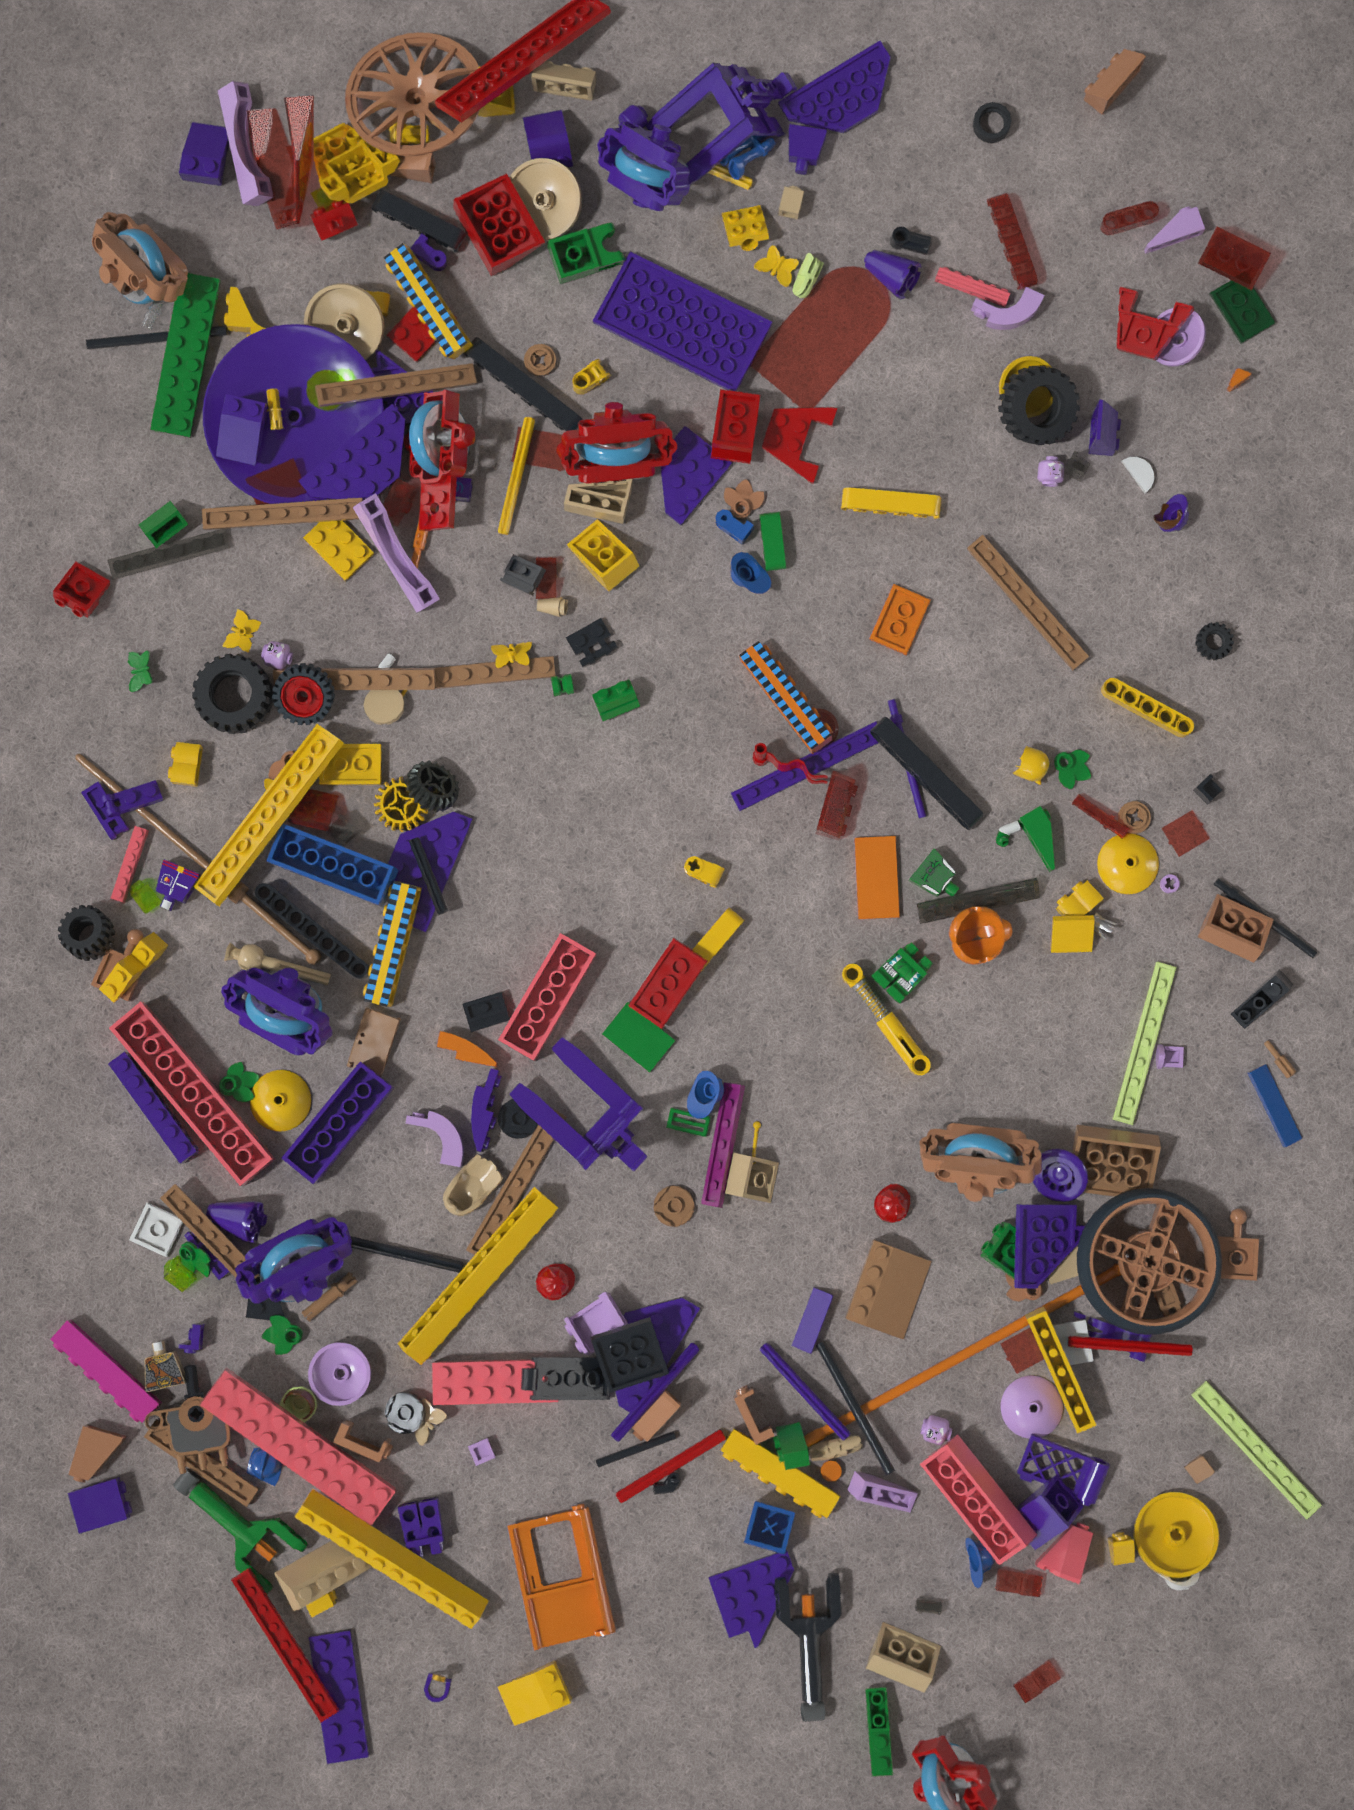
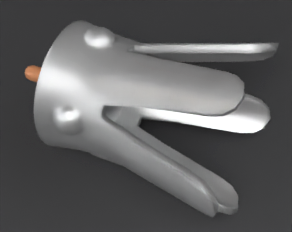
(1102, 923)

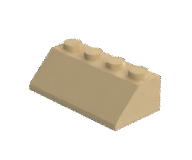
(318, 1574)

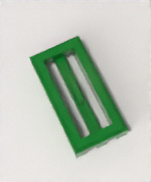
(671, 1118)

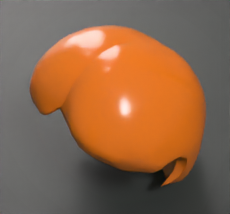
(985, 924)

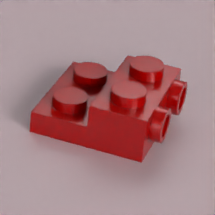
(80, 590)

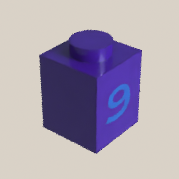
(463, 489)

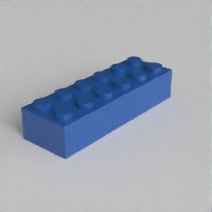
(332, 865)

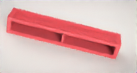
(972, 287)
(129, 864)

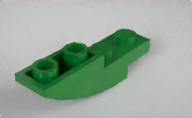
(878, 1732)

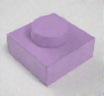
(481, 1451)

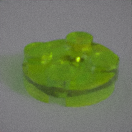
(318, 378)

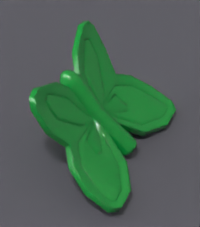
(141, 672)

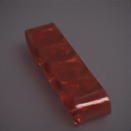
(1013, 241)

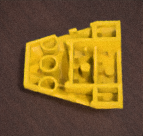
(349, 165)

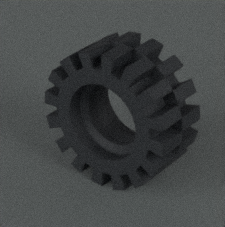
(1220, 630)

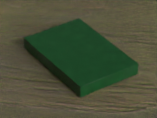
(1242, 310)

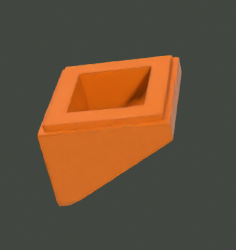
(1238, 378)

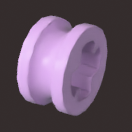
(1163, 881)

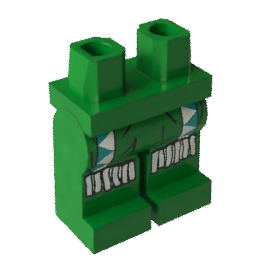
(906, 968)

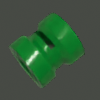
(566, 683)

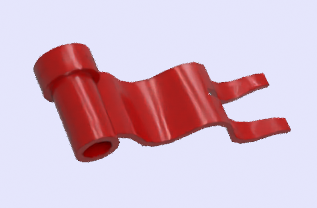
(762, 757)

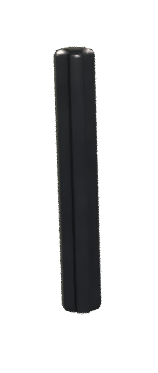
(428, 876)

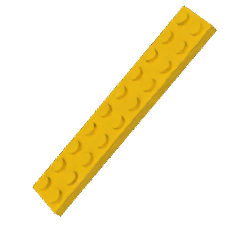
(268, 815)

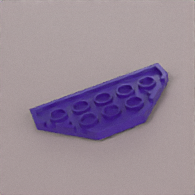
(843, 94)
(364, 463)
(442, 843)
(670, 1324)

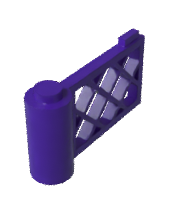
(1091, 1473)

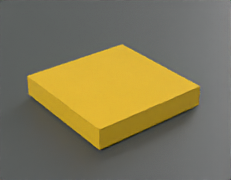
(1072, 934)

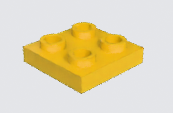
(745, 227)

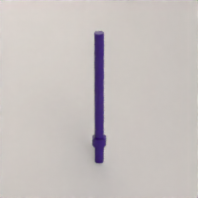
(897, 719)

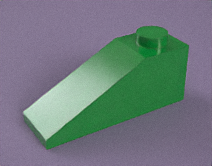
(1039, 831)

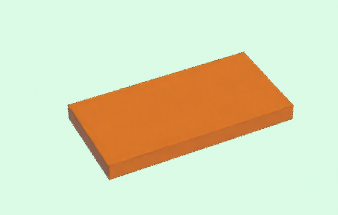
(876, 877)

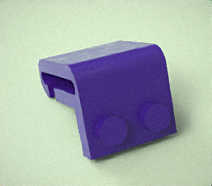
(548, 137)

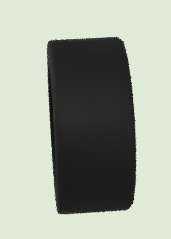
(989, 137)

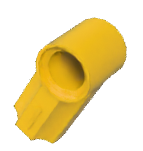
(410, 135)

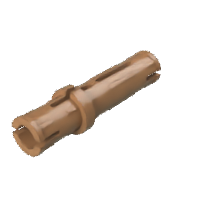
(336, 1290)

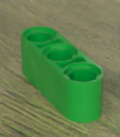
(772, 541)

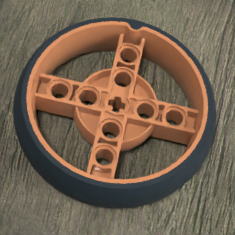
(1167, 1205)

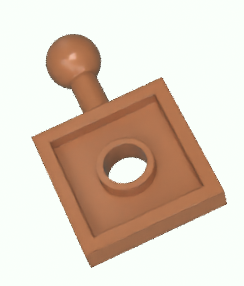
(112, 957)
(1245, 1246)

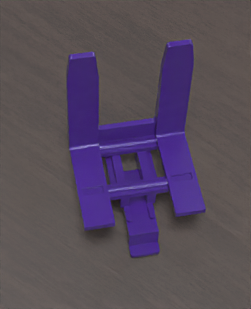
(728, 87)
(604, 1131)

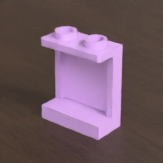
(592, 1320)

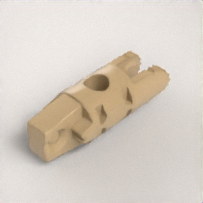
(835, 1448)

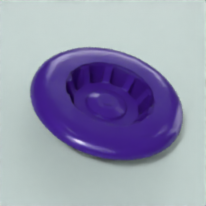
(1062, 1169)

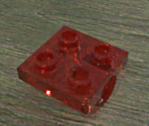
(315, 810)

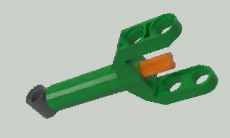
(246, 1533)

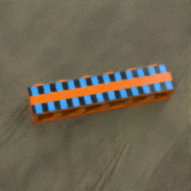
(785, 697)

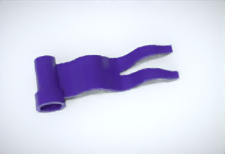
(1112, 1332)

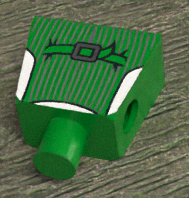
(935, 875)

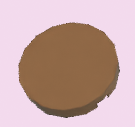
(680, 1207)

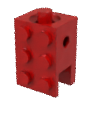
(735, 426)

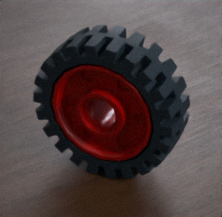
(305, 679)

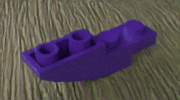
(482, 1119)

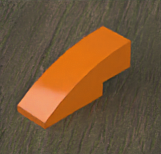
(465, 1050)

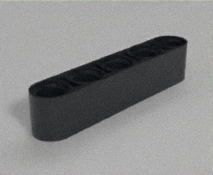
(419, 220)

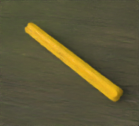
(516, 475)

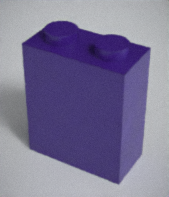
(100, 1505)

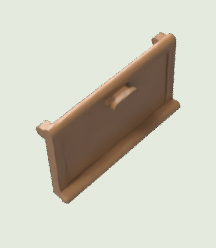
(377, 1036)

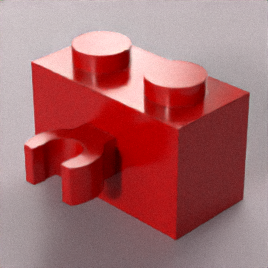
(333, 219)

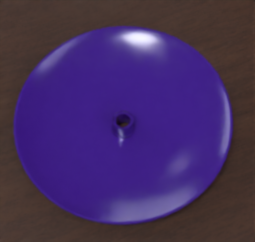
(285, 360)

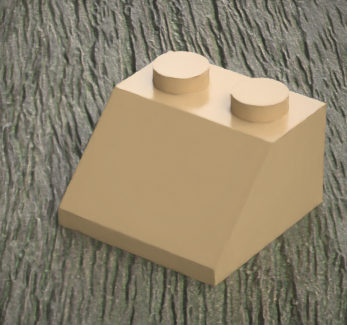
(750, 1179)

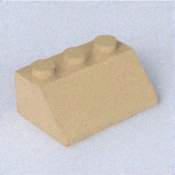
(564, 80)
(903, 1657)

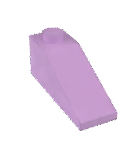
(1182, 227)
(881, 1492)

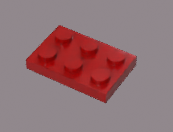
(412, 335)

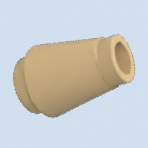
(553, 606)

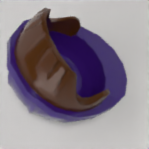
(1173, 514)

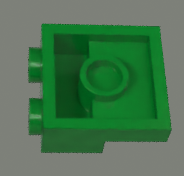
(1001, 1248)

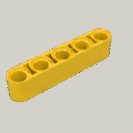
(891, 502)
(1157, 707)
(718, 934)

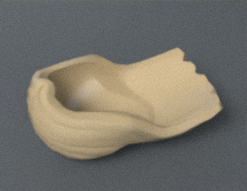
(471, 1186)

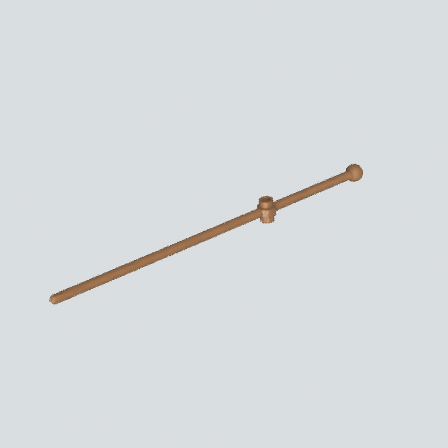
(239, 891)

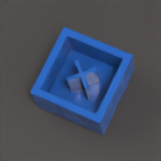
(769, 1527)

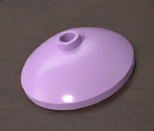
(1194, 336)
(324, 1374)
(1017, 1403)

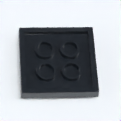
(629, 1355)

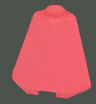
(1067, 1553)

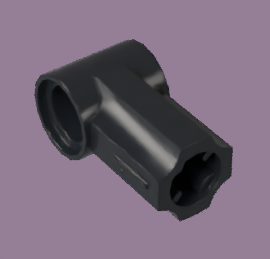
(913, 241)

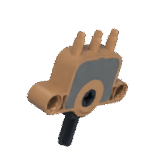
(193, 1436)

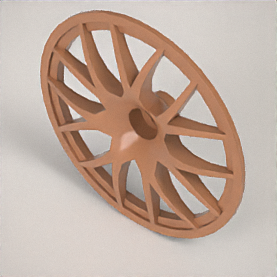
(407, 92)

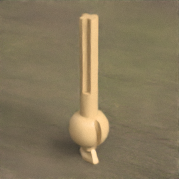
(253, 957)

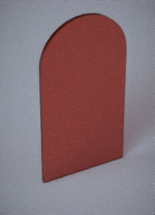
(824, 335)

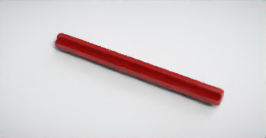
(1130, 1345)
(670, 1466)

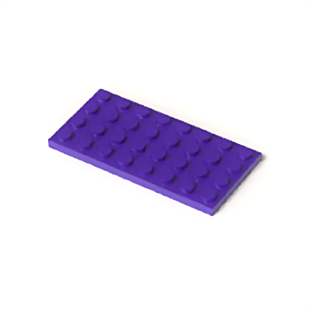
(682, 322)

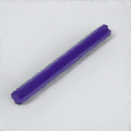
(805, 1391)
(651, 1396)

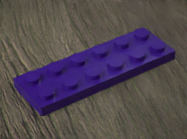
(336, 1666)

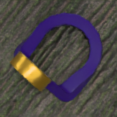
(438, 1678)

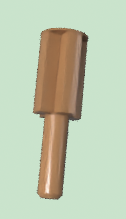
(1281, 1061)

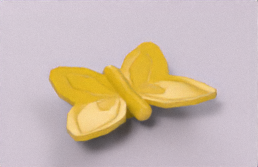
(777, 264)
(242, 633)
(511, 654)

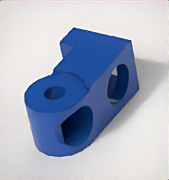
(732, 527)

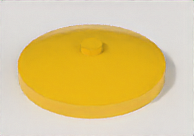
(1176, 1535)

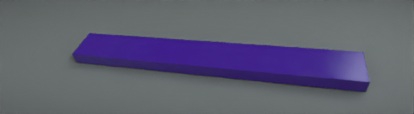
(819, 761)

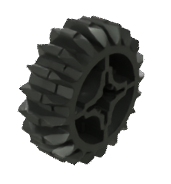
(432, 786)

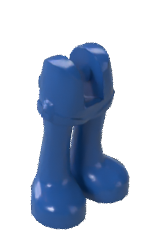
(737, 164)

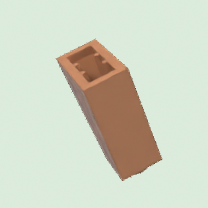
(416, 167)
(656, 1416)
(93, 1451)

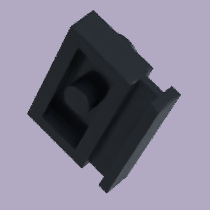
(523, 575)
(486, 1012)

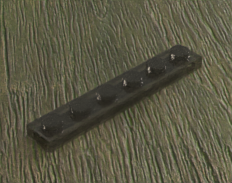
(168, 554)
(989, 897)

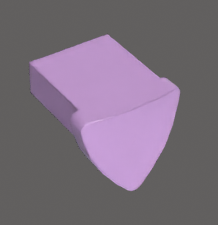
(1169, 1056)

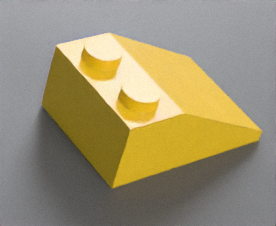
(603, 555)
(535, 1693)

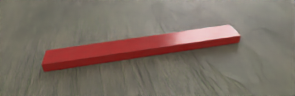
(285, 1644)

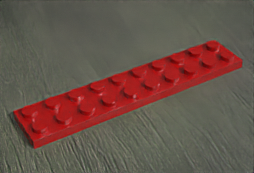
(521, 58)

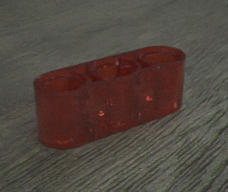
(1135, 211)

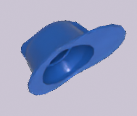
(749, 574)
(704, 1094)
(264, 1466)
(979, 1560)

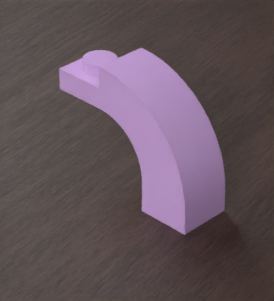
(1009, 317)
(451, 1139)

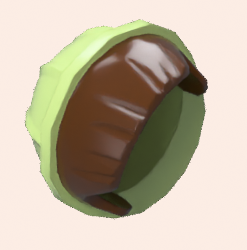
(300, 1402)

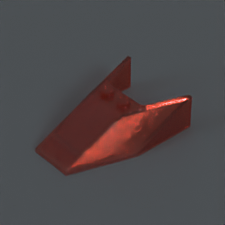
(282, 163)

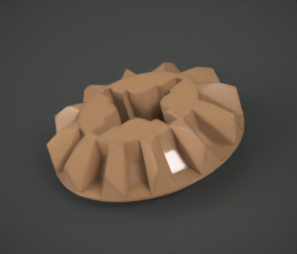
(540, 350)
(1142, 813)

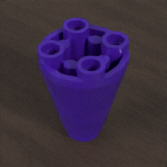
(239, 1218)

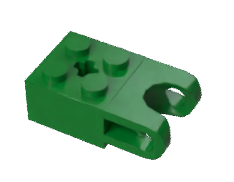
(589, 251)

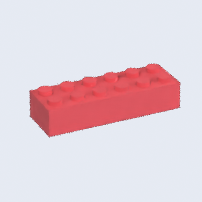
(547, 997)
(480, 1382)
(978, 1499)

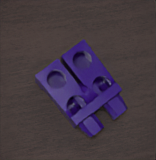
(422, 1533)

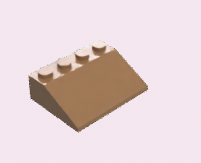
(1116, 1159)
(887, 1289)

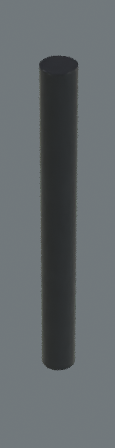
(635, 1449)

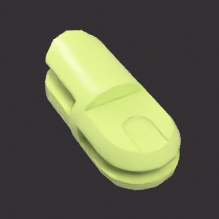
(807, 276)

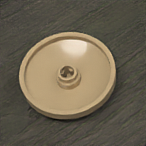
(549, 195)
(349, 315)

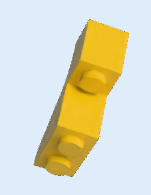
(238, 315)
(132, 966)

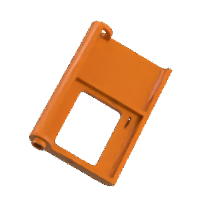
(569, 1607)

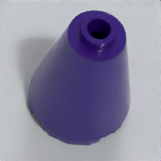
(893, 271)

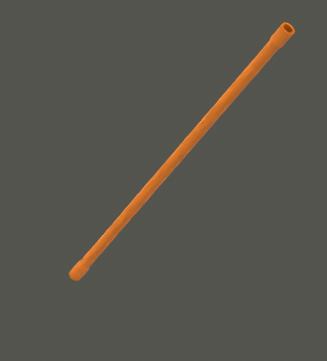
(820, 1433)

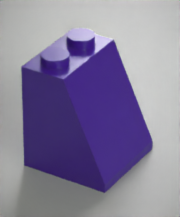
(1049, 1510)

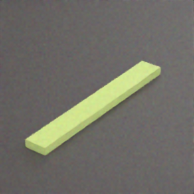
(1144, 1043)
(1256, 1450)

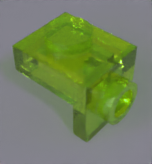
(178, 1274)

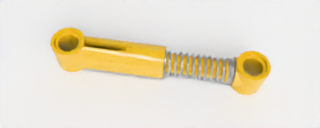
(887, 1021)

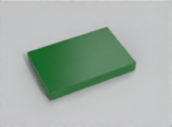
(638, 1037)

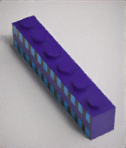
(154, 1107)

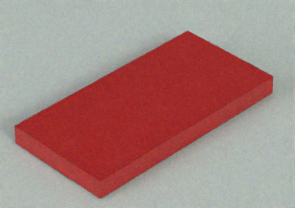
(668, 983)

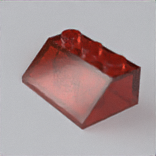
(1234, 258)
(836, 806)

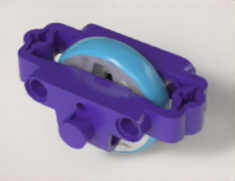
(646, 166)
(279, 1009)
(295, 1262)

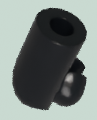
(668, 1485)

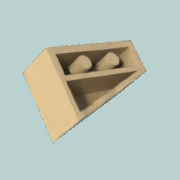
(600, 500)

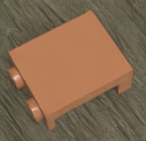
(757, 1435)
(360, 1446)

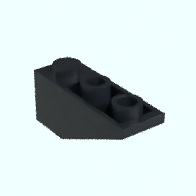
(1262, 999)

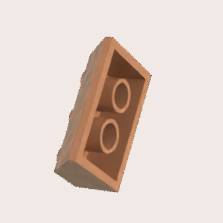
(1113, 79)
(1236, 928)

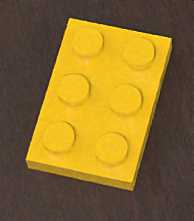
(339, 547)
(354, 766)

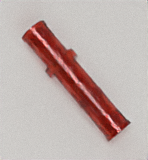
(1108, 822)

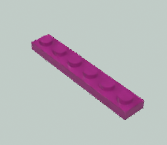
(723, 1145)

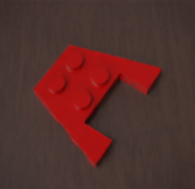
(1145, 334)
(788, 434)

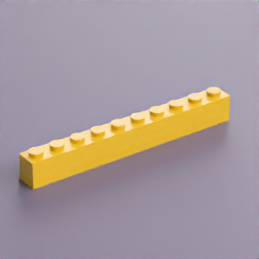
(477, 1276)
(391, 1558)

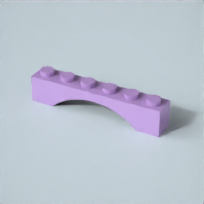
(252, 182)
(377, 523)

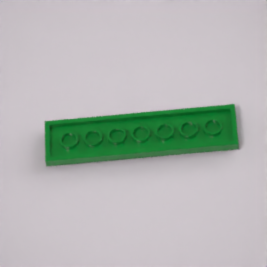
(185, 356)

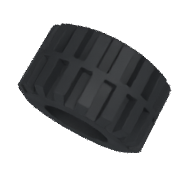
(76, 922)

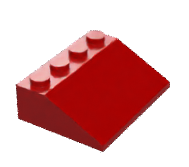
(498, 224)

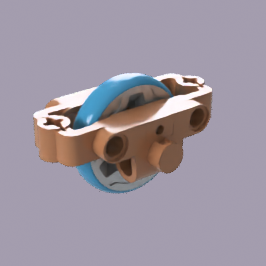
(137, 260)
(980, 1158)

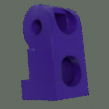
(432, 258)

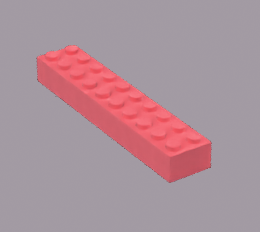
(192, 1093)
(298, 1446)

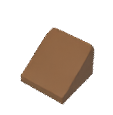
(1199, 1469)

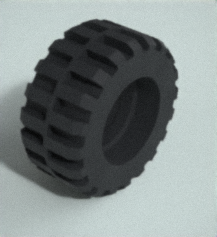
(1062, 412)
(210, 678)

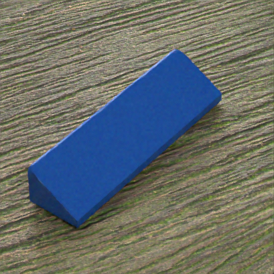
(1274, 1106)

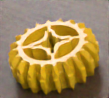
(392, 807)

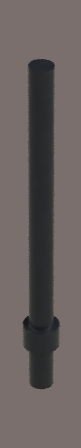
(1233, 894)

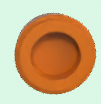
(831, 1470)

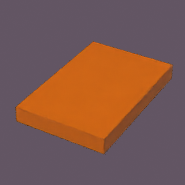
(899, 619)

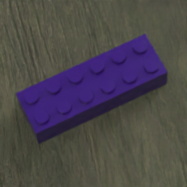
(337, 1123)

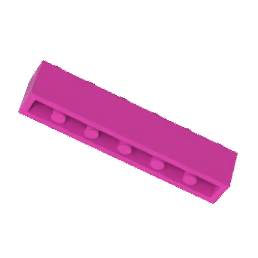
(105, 1370)

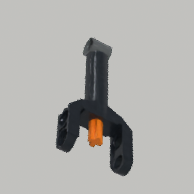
(809, 1629)

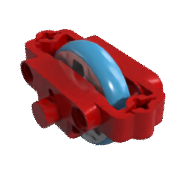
(616, 446)

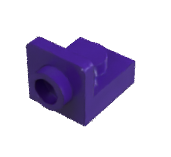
(196, 1336)

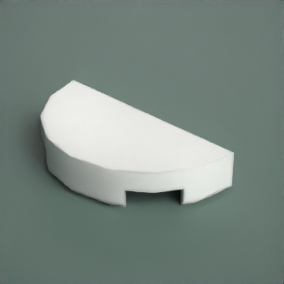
(1140, 471)

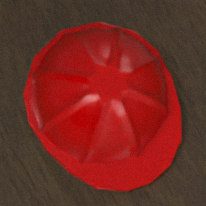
(892, 1203)
(555, 1281)

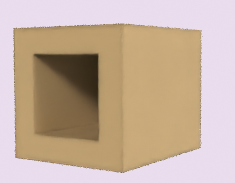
(791, 202)

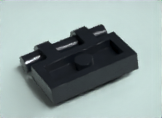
(588, 637)

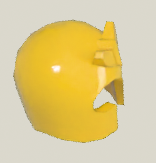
(1033, 765)

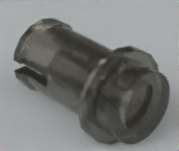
(928, 1606)

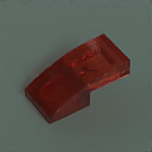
(548, 584)
(1019, 1583)
(1036, 1681)

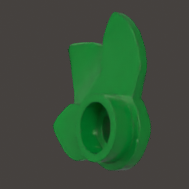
(1074, 770)
(242, 1083)
(195, 1258)
(279, 1334)

